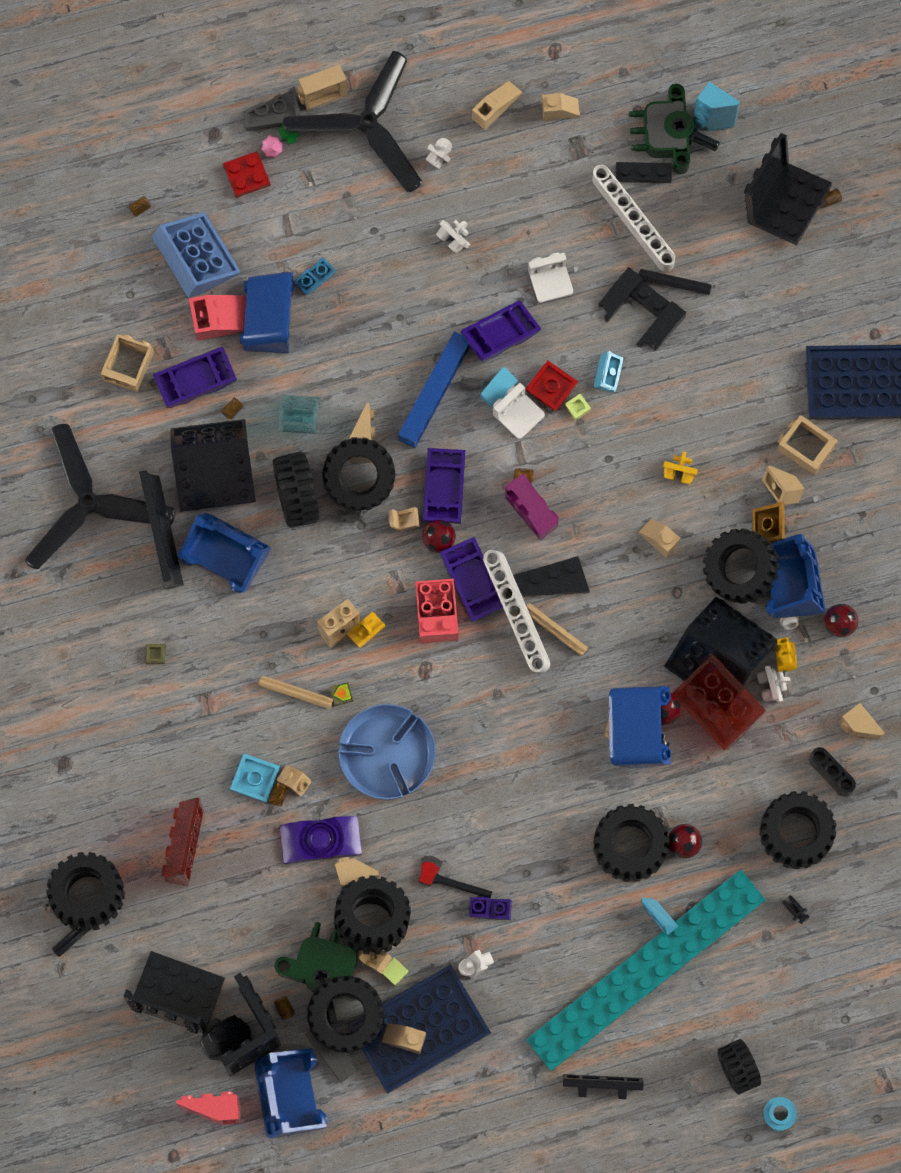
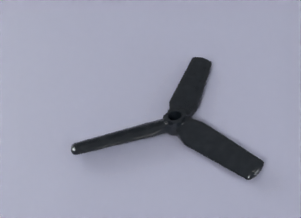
(377, 135)
(80, 481)

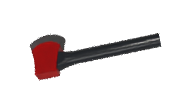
(430, 876)

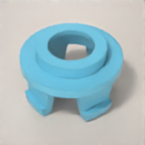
(771, 1121)

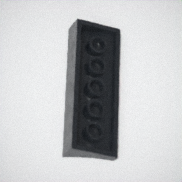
(161, 530)

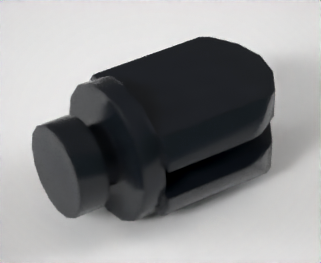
(800, 915)

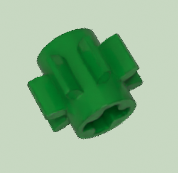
(289, 136)

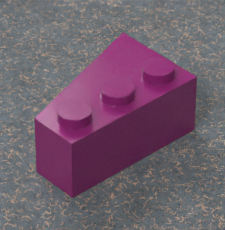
(531, 507)

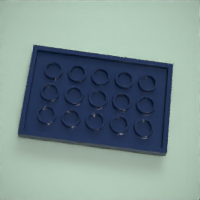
(854, 381)
(432, 1006)

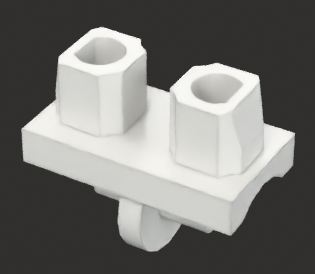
(439, 152)
(447, 230)
(774, 693)
(475, 964)

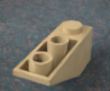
(495, 104)
(363, 429)

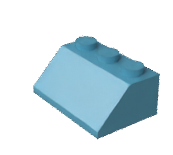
(715, 109)

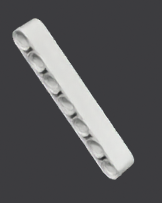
(638, 225)
(523, 617)

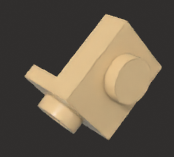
(403, 519)
(294, 780)
(376, 962)

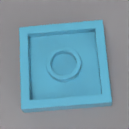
(255, 778)

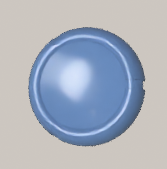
(387, 751)

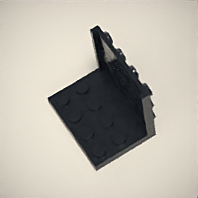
(782, 195)
(212, 465)
(727, 635)
(176, 993)
(252, 1049)

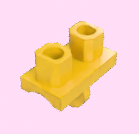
(688, 472)
(366, 630)
(786, 655)

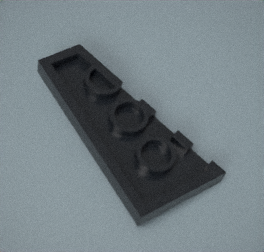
(557, 578)

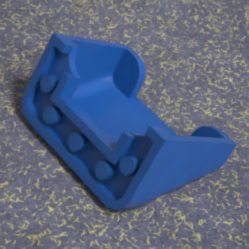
(268, 313)
(224, 550)
(799, 582)
(637, 727)
(288, 1093)

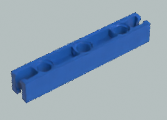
(434, 390)

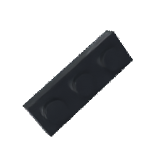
(644, 172)

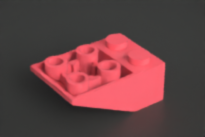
(218, 315)
(436, 610)
(218, 1109)

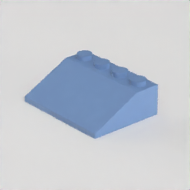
(195, 254)

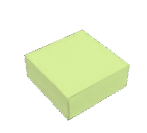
(577, 407)
(395, 971)

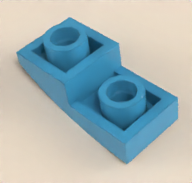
(316, 276)

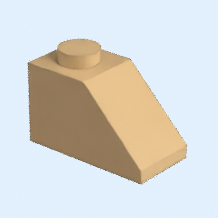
(559, 107)
(783, 485)
(660, 537)
(861, 724)
(352, 869)
(404, 1037)

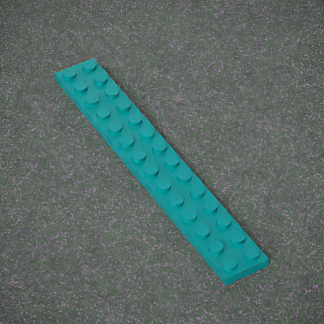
(645, 970)

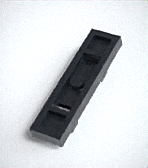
(604, 1082)

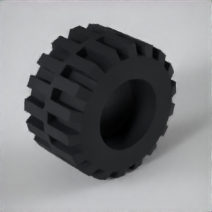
(739, 1066)

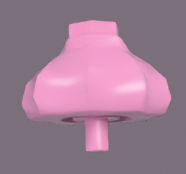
(272, 146)

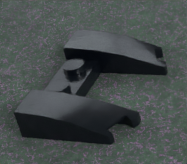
(632, 285)

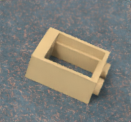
(322, 87)
(121, 379)
(797, 457)
(341, 618)

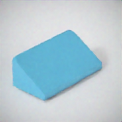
(608, 372)
(498, 387)
(659, 915)

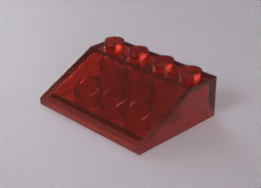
(719, 702)
(184, 842)

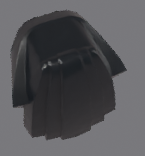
(224, 1036)

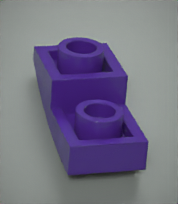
(490, 908)

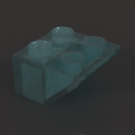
(299, 414)

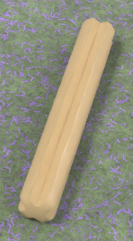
(556, 630)
(295, 692)

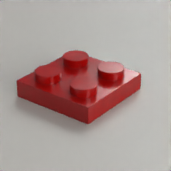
(246, 174)
(551, 386)

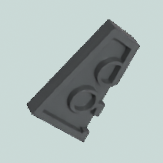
(272, 112)

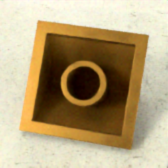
(769, 522)

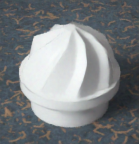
(789, 622)

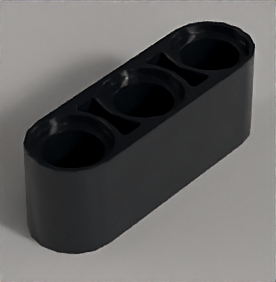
(831, 762)

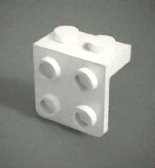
(550, 277)
(517, 411)

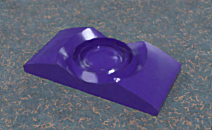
(501, 331)
(195, 377)
(444, 485)
(471, 579)
(320, 839)

